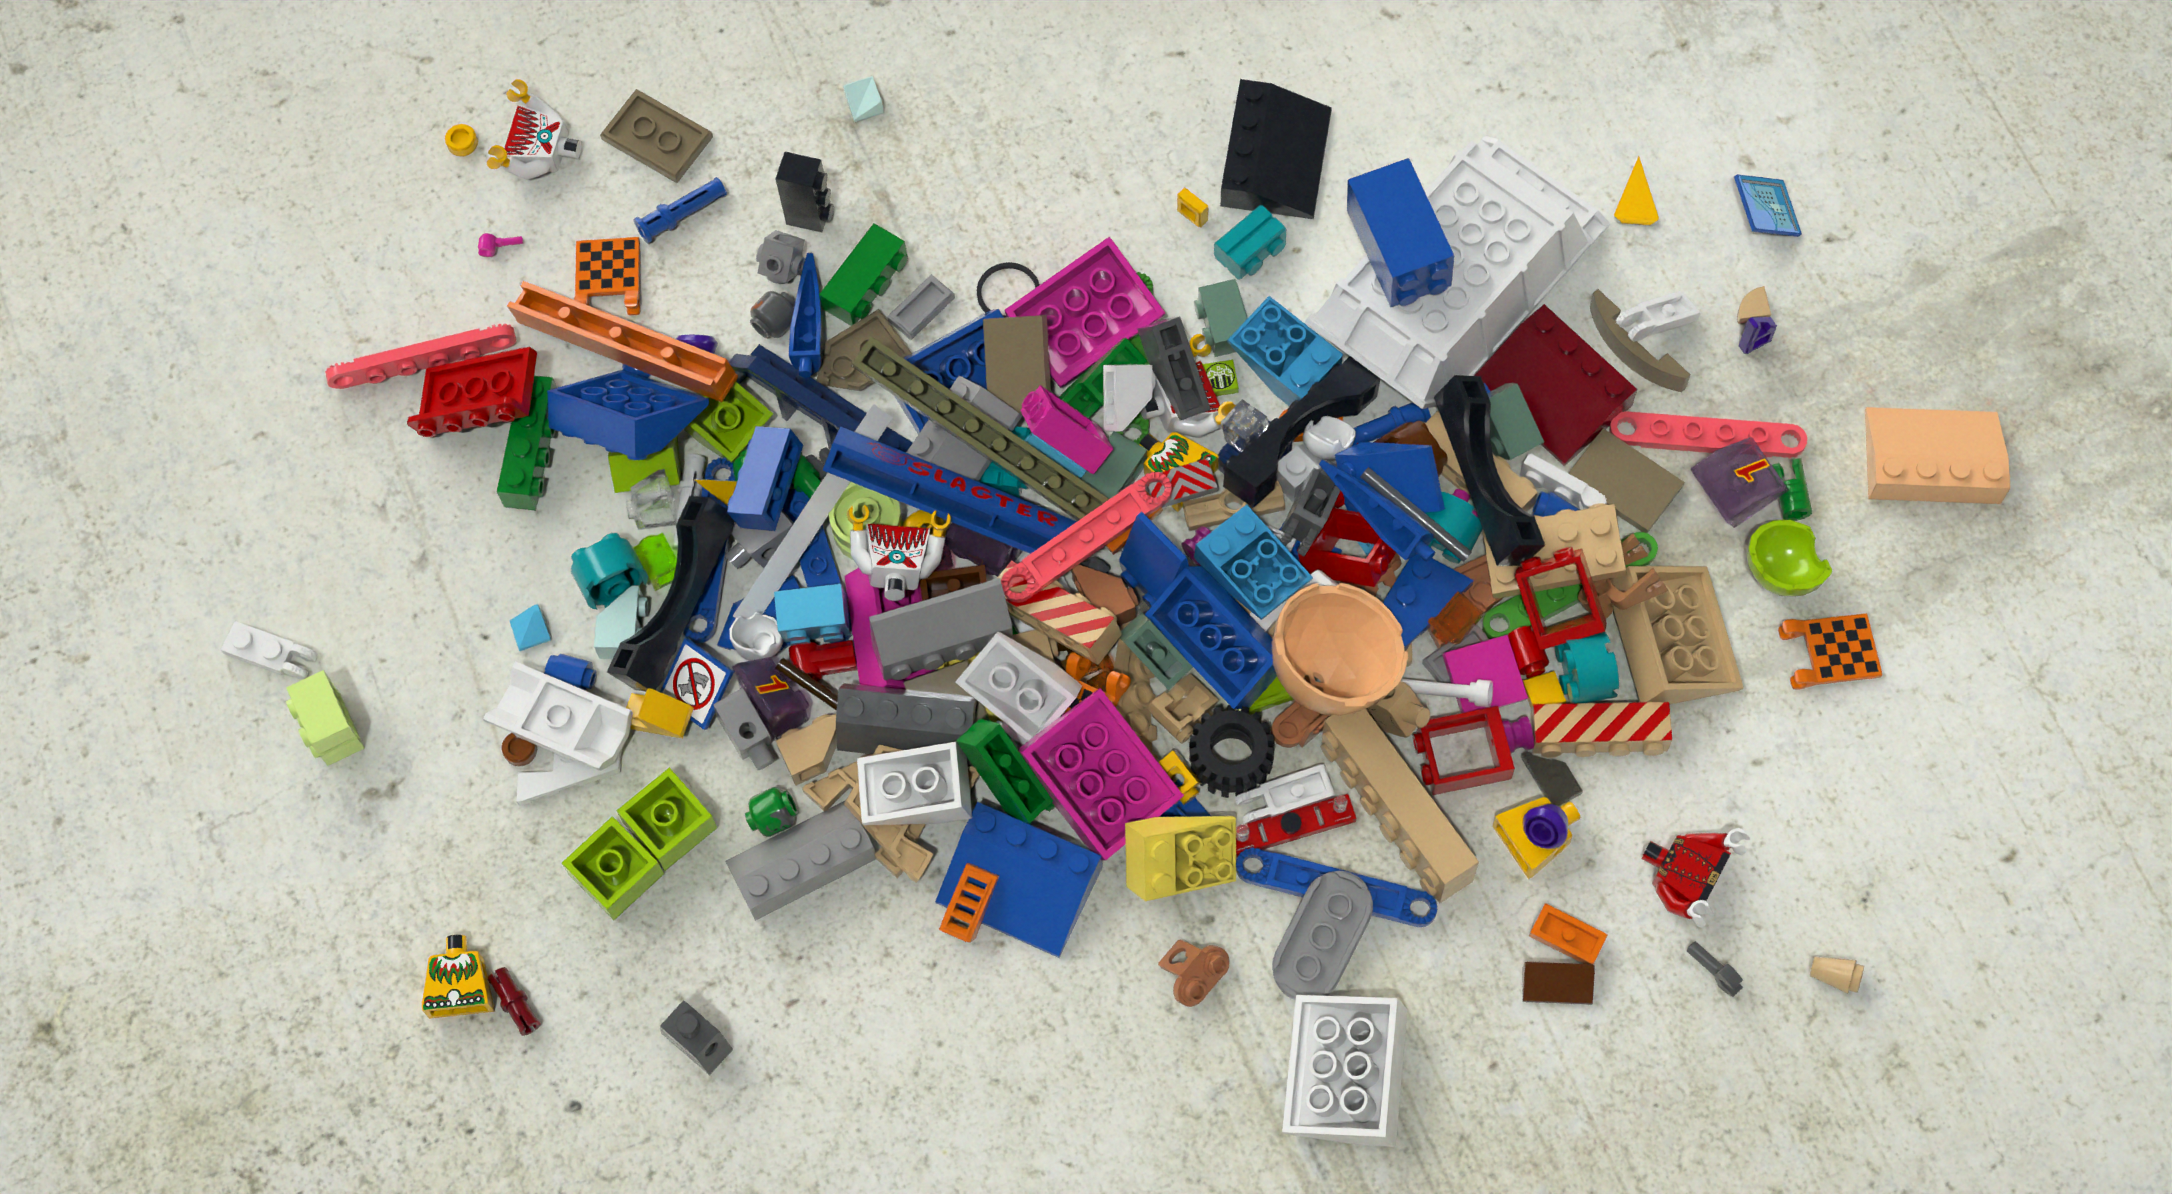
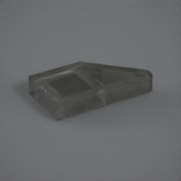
(1552, 778)

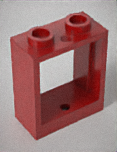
(1345, 568)
(1568, 630)
(1497, 741)

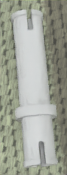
(688, 487)

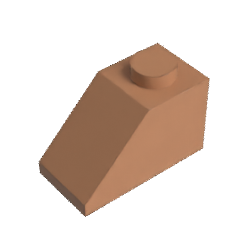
(1106, 592)

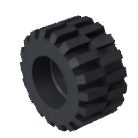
(1237, 726)

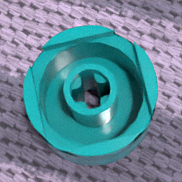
(1459, 522)
(607, 570)
(1588, 669)

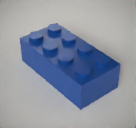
(1215, 636)

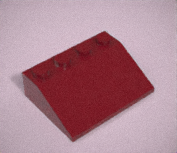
(1562, 381)

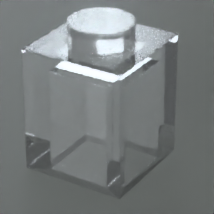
(1243, 424)

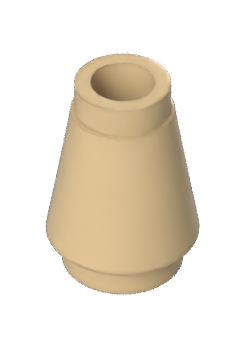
(1838, 973)

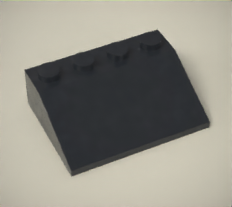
(1275, 151)

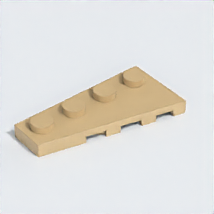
(1138, 696)

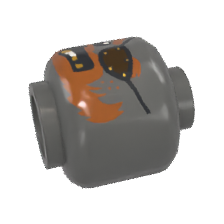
(772, 314)

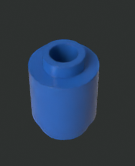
(571, 670)

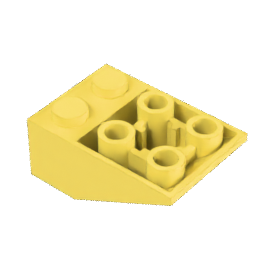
(1179, 854)

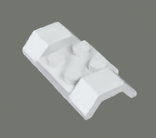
(562, 718)

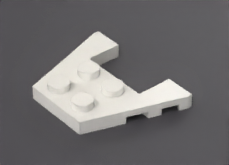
(564, 775)

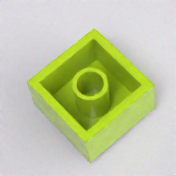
(667, 819)
(613, 868)

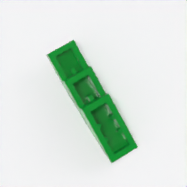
(1087, 391)

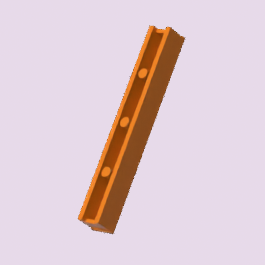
(624, 341)

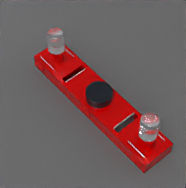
(1295, 824)

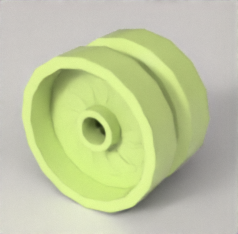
(881, 509)

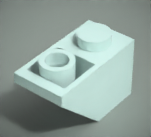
(619, 621)

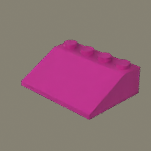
(1089, 309)
(1099, 773)

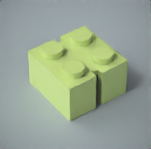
(323, 718)

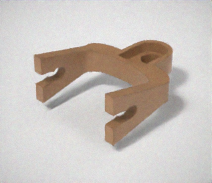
(1636, 594)

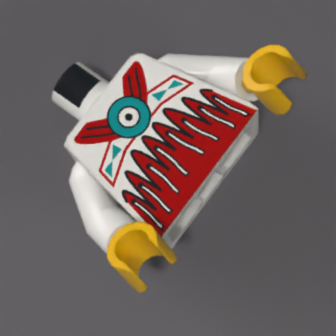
(535, 138)
(1197, 425)
(896, 554)

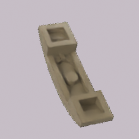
(1665, 372)

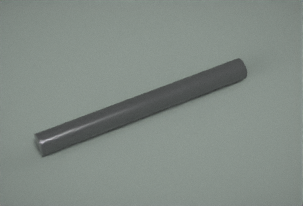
(1396, 497)

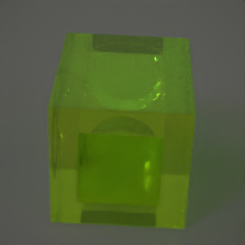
(657, 560)

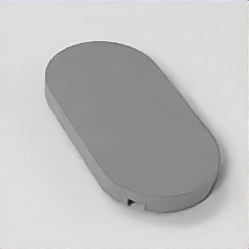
(1322, 935)

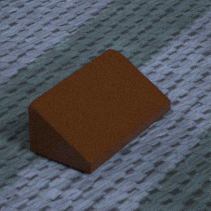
(1558, 983)

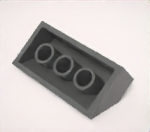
(899, 718)

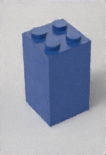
(1400, 233)

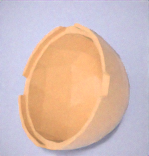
(1344, 642)

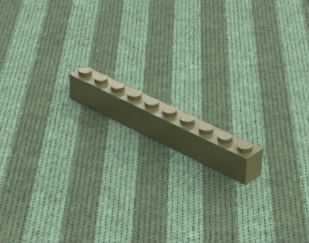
(977, 430)

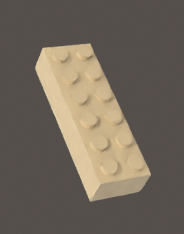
(1399, 804)

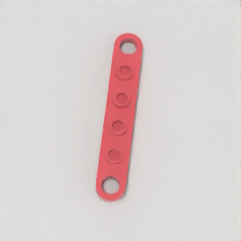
(419, 356)
(1706, 433)
(1085, 537)

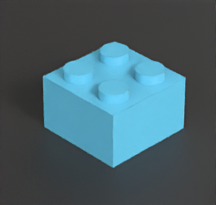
(812, 614)

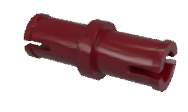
(513, 1001)

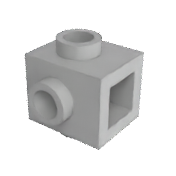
(780, 257)

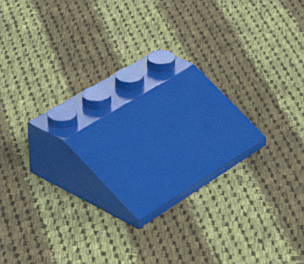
(952, 356)
(623, 412)
(1039, 879)

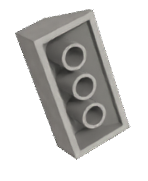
(945, 450)
(939, 629)
(801, 860)

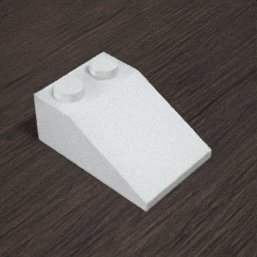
(1019, 685)
(915, 786)

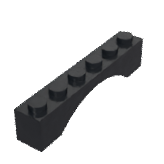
(1341, 394)
(1466, 417)
(701, 536)

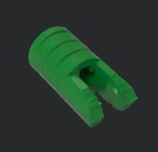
(805, 477)
(1796, 502)

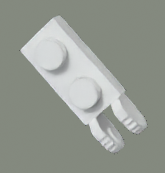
(1658, 315)
(1560, 483)
(266, 650)
(1288, 793)

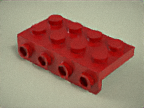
(476, 392)

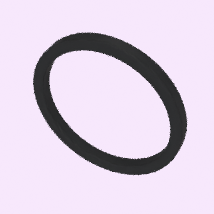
(1007, 265)

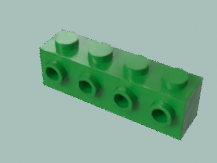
(527, 451)

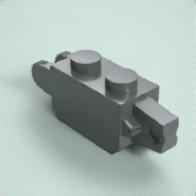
(1310, 509)

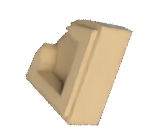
(1754, 305)

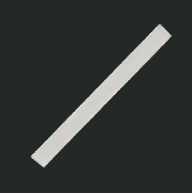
(805, 527)

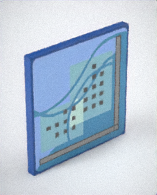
(1767, 205)

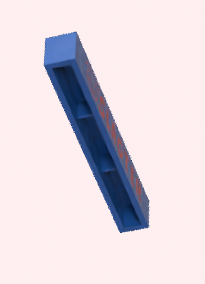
(939, 489)

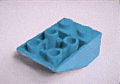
(1284, 351)
(1251, 563)

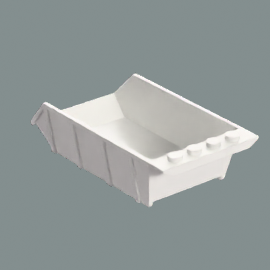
(1511, 245)

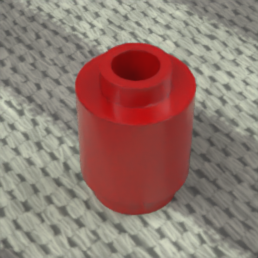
(1528, 656)

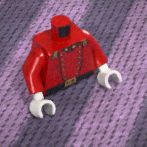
(1692, 870)

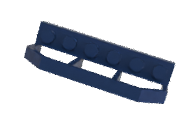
(806, 396)

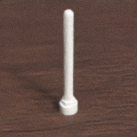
(1477, 692)

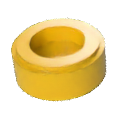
(461, 140)

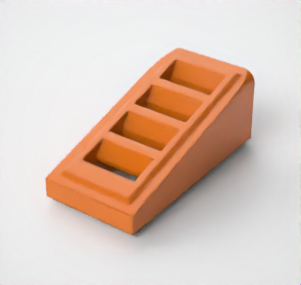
(958, 930)

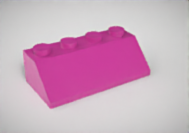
(866, 602)

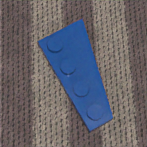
(1422, 593)

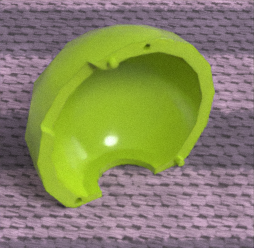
(1786, 559)

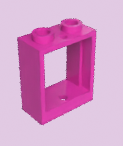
(1065, 429)

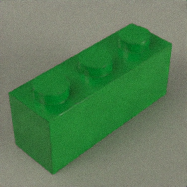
(864, 275)
(1004, 770)

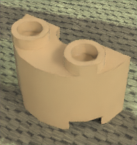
(1183, 707)

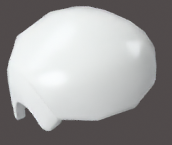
(1328, 437)
(755, 636)

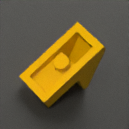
(659, 714)

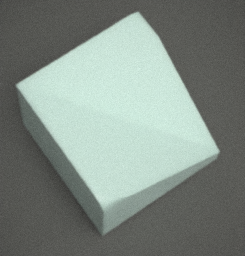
(863, 99)

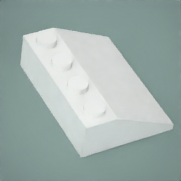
(1346, 1069)

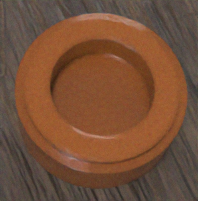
(518, 751)

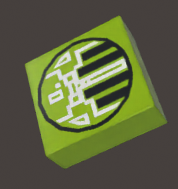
(1222, 377)

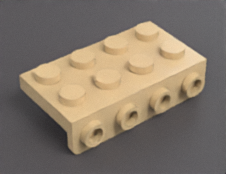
(1590, 529)

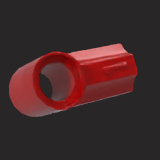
(823, 659)

